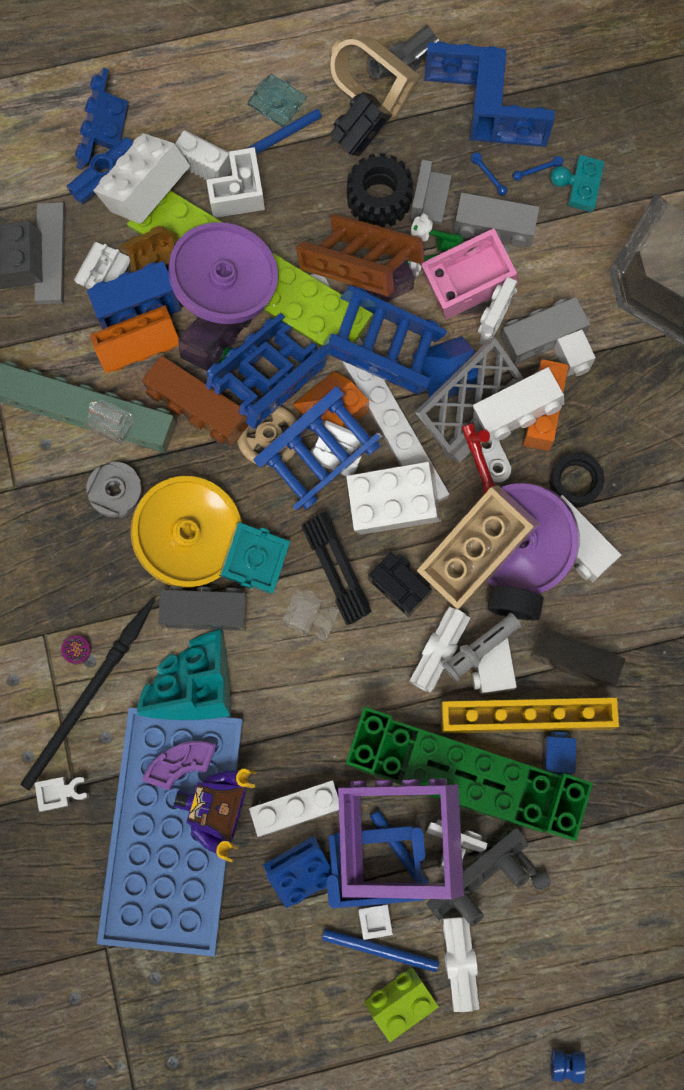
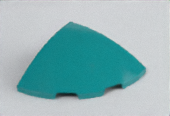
(191, 683)

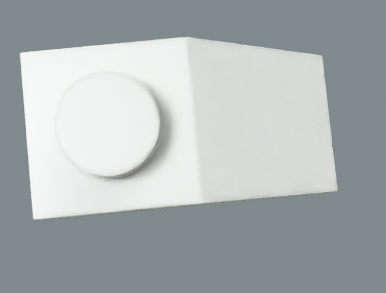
(495, 671)

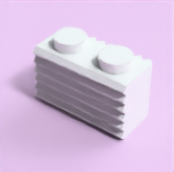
(203, 157)

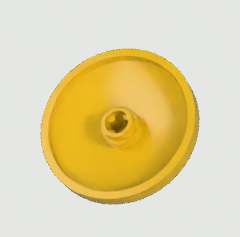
(184, 531)

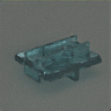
(276, 100)

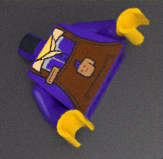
(216, 809)

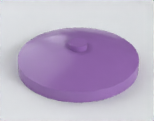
(223, 273)
(549, 550)

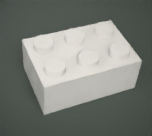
(141, 177)
(393, 498)

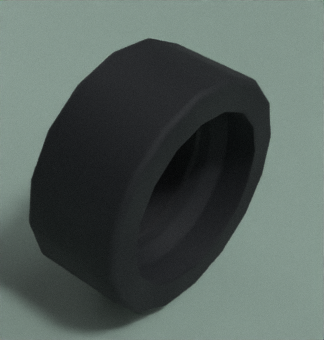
(589, 464)
(518, 601)

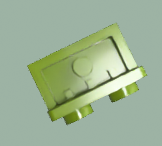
(400, 1004)

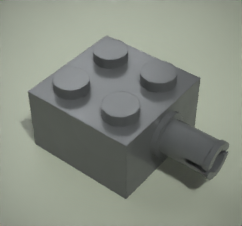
(20, 255)

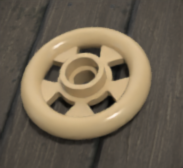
(248, 445)

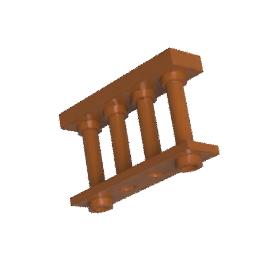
(354, 270)

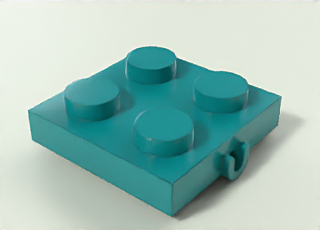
(254, 558)

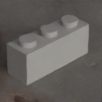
(511, 220)
(542, 329)

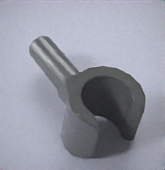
(539, 880)

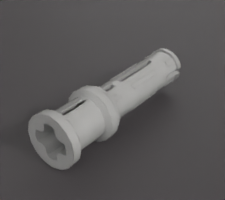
(470, 655)

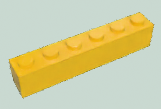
(529, 715)

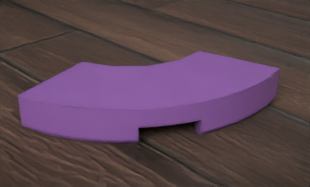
(179, 761)

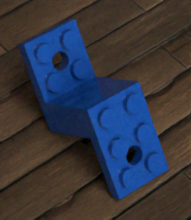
(486, 71)

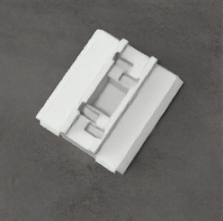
(101, 265)
(345, 439)

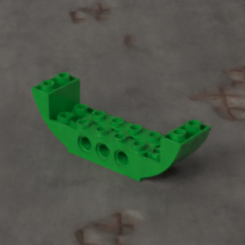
(484, 779)

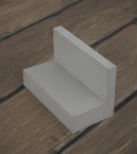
(430, 193)

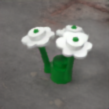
(445, 240)

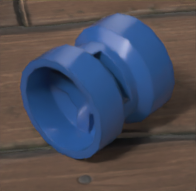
(568, 1066)

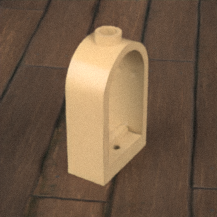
(405, 75)

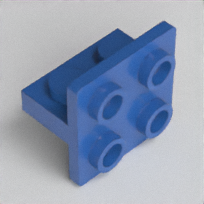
(298, 872)

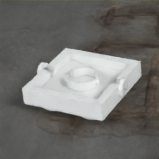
(495, 313)

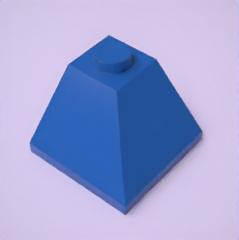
(444, 361)

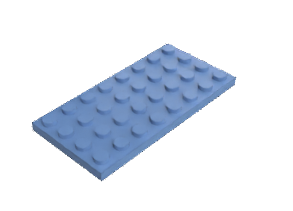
(159, 879)

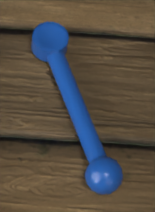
(477, 159)
(557, 161)

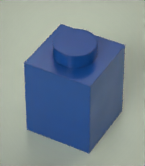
(559, 753)

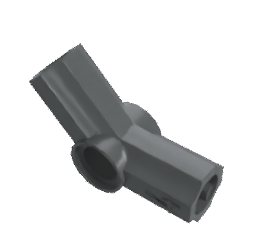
(409, 52)

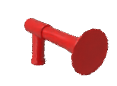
(473, 440)

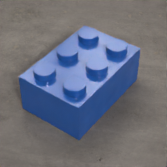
(133, 295)

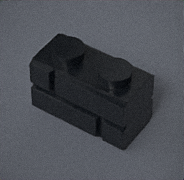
(360, 123)
(400, 583)

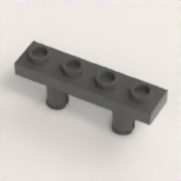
(486, 865)

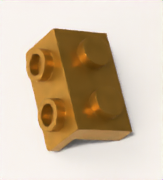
(150, 247)

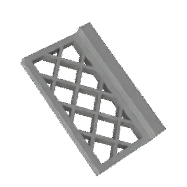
(457, 447)

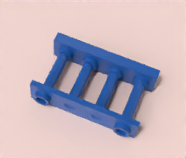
(364, 356)
(292, 439)

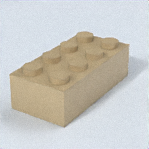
(478, 546)

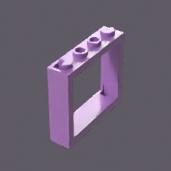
(351, 841)

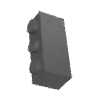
(203, 609)

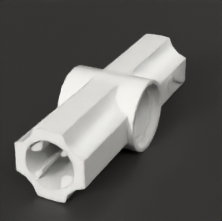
(439, 648)
(461, 964)

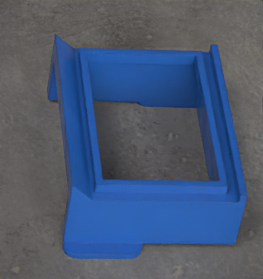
(334, 881)

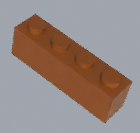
(194, 400)

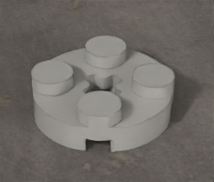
(109, 475)

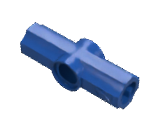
(87, 181)

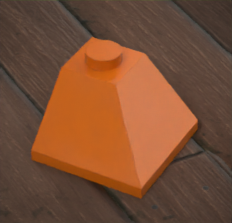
(354, 401)

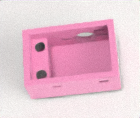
(470, 275)

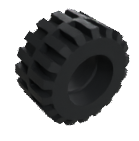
(385, 172)

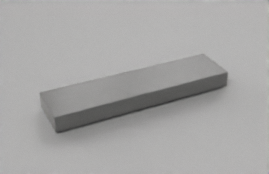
(52, 227)

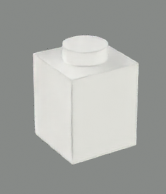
(575, 352)

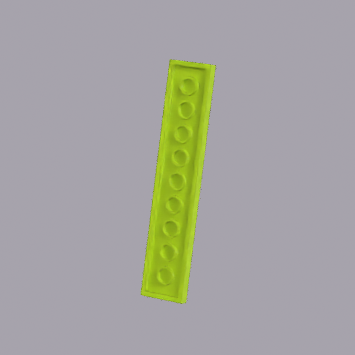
(303, 300)

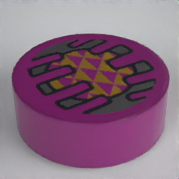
(76, 650)

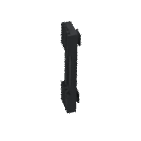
(352, 604)

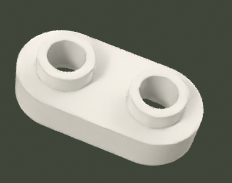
(496, 457)

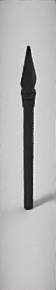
(115, 654)

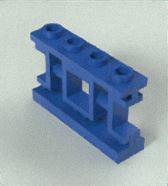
(281, 385)

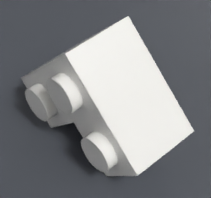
(238, 192)

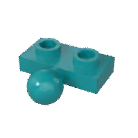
(583, 182)

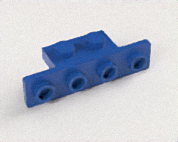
(103, 119)

